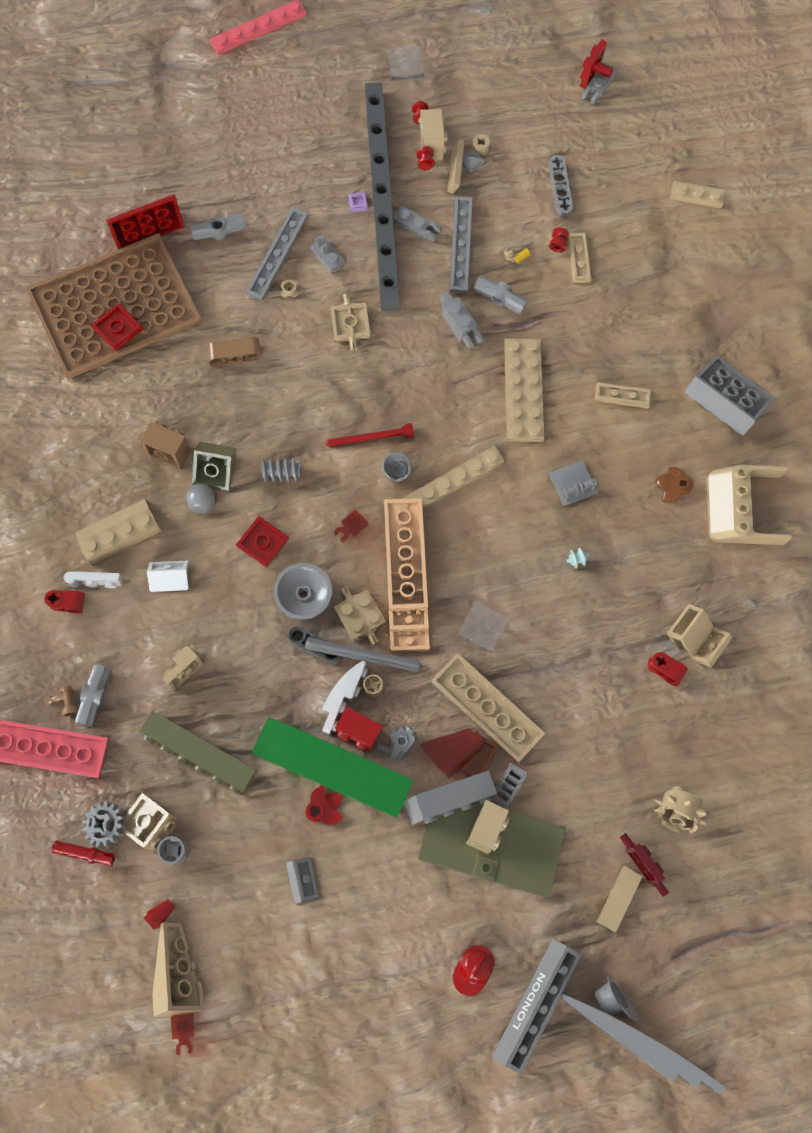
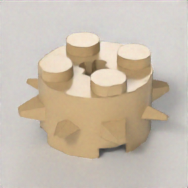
(681, 810)

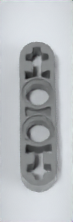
(560, 186)

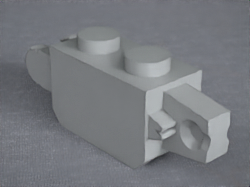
(459, 319)

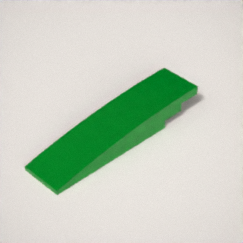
(332, 767)

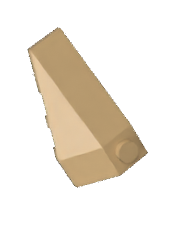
(175, 981)

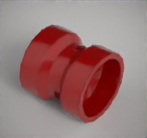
(559, 238)

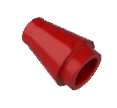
(159, 914)

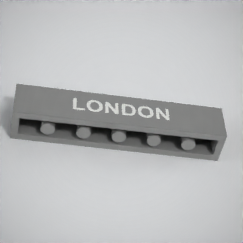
(536, 1006)

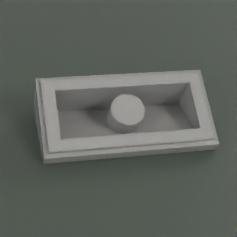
(302, 880)

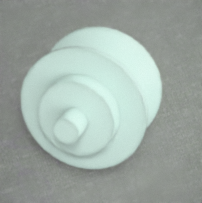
(577, 558)

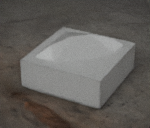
(472, 160)

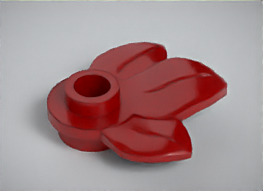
(326, 804)

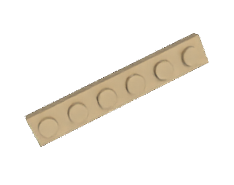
(458, 477)

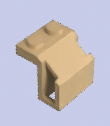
(698, 636)

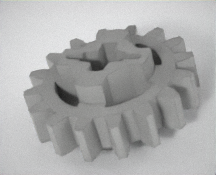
(104, 824)

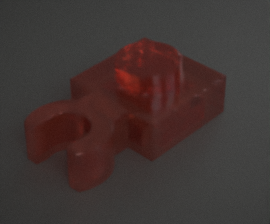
(351, 524)
(183, 1028)

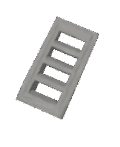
(517, 771)

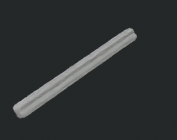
(362, 654)

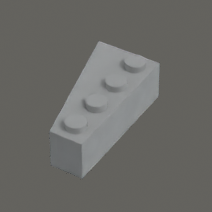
(450, 797)

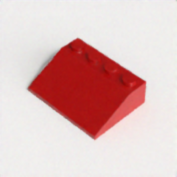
(140, 223)

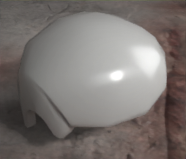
(397, 466)
(200, 498)

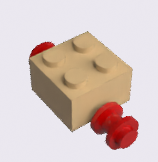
(432, 134)

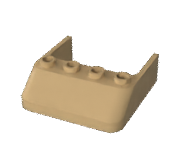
(731, 505)

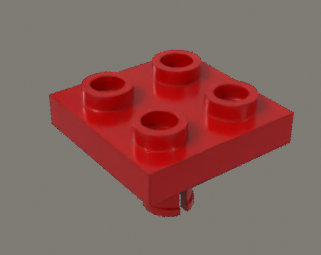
(594, 64)

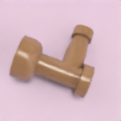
(64, 695)

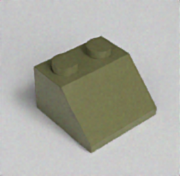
(213, 465)

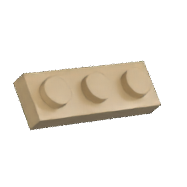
(697, 194)

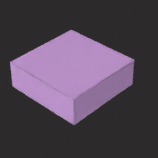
(358, 202)

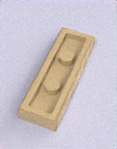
(455, 166)
(579, 258)
(622, 395)
(619, 899)

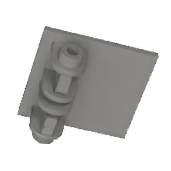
(573, 483)

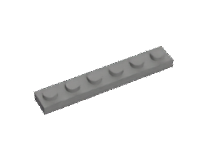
(461, 245)
(277, 254)

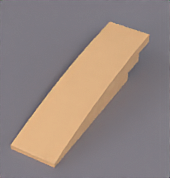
(406, 575)

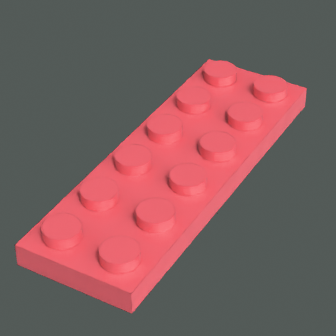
(52, 749)

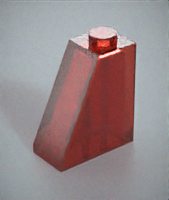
(453, 750)

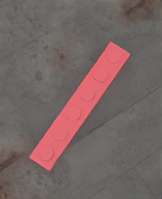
(258, 27)

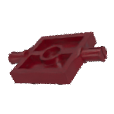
(641, 857)

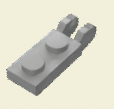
(598, 85)
(416, 224)

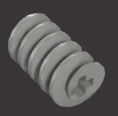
(281, 470)

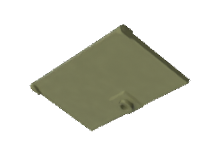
(522, 861)

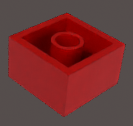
(358, 729)

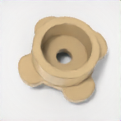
(289, 284)

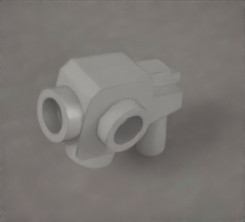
(403, 741)

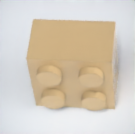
(487, 827)

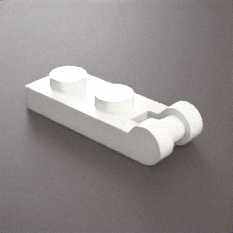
(92, 579)

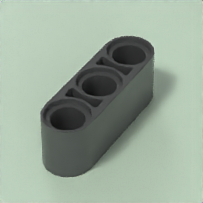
(301, 645)

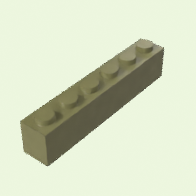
(198, 751)

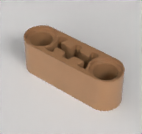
(234, 351)

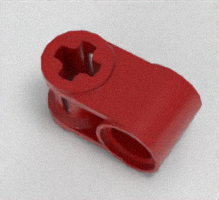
(69, 601)
(669, 669)

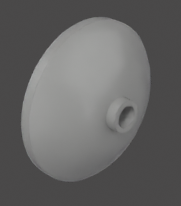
(299, 579)

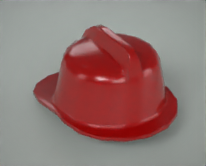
(473, 970)

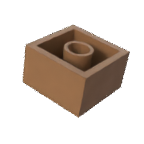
(166, 444)

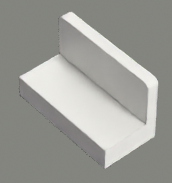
(168, 576)

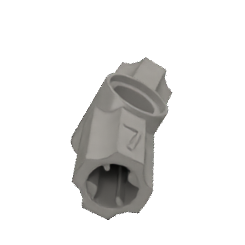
(226, 225)
(500, 294)
(93, 695)

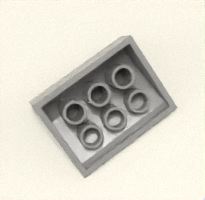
(729, 395)

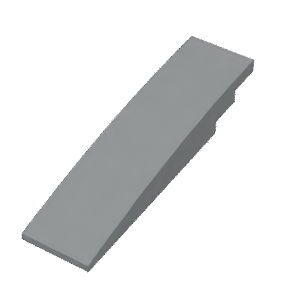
(649, 1050)

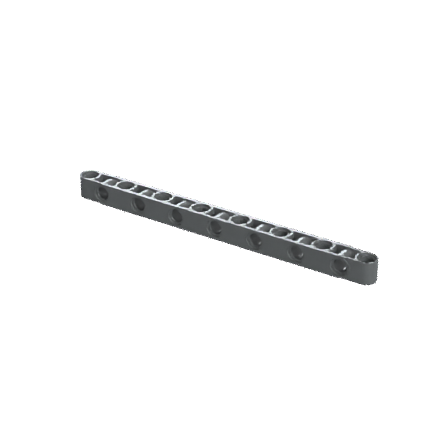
(382, 202)

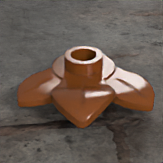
(671, 484)

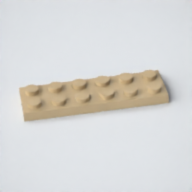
(523, 390)
(487, 707)

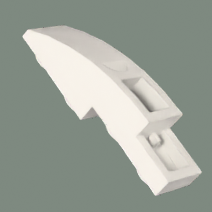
(345, 689)

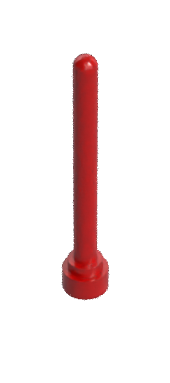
(405, 431)

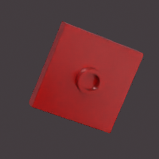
(117, 327)
(262, 541)

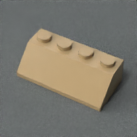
(117, 532)

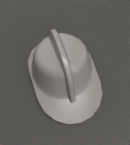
(615, 1001)

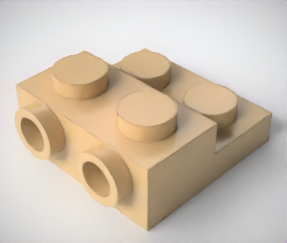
(187, 663)
(148, 823)

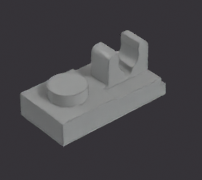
(327, 254)

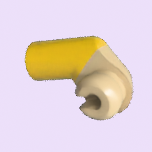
(513, 257)

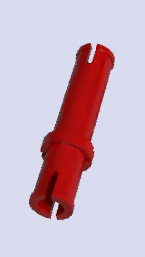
(92, 855)

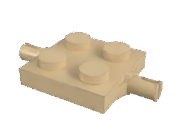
(350, 322)
(359, 615)

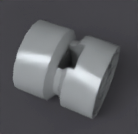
(173, 850)

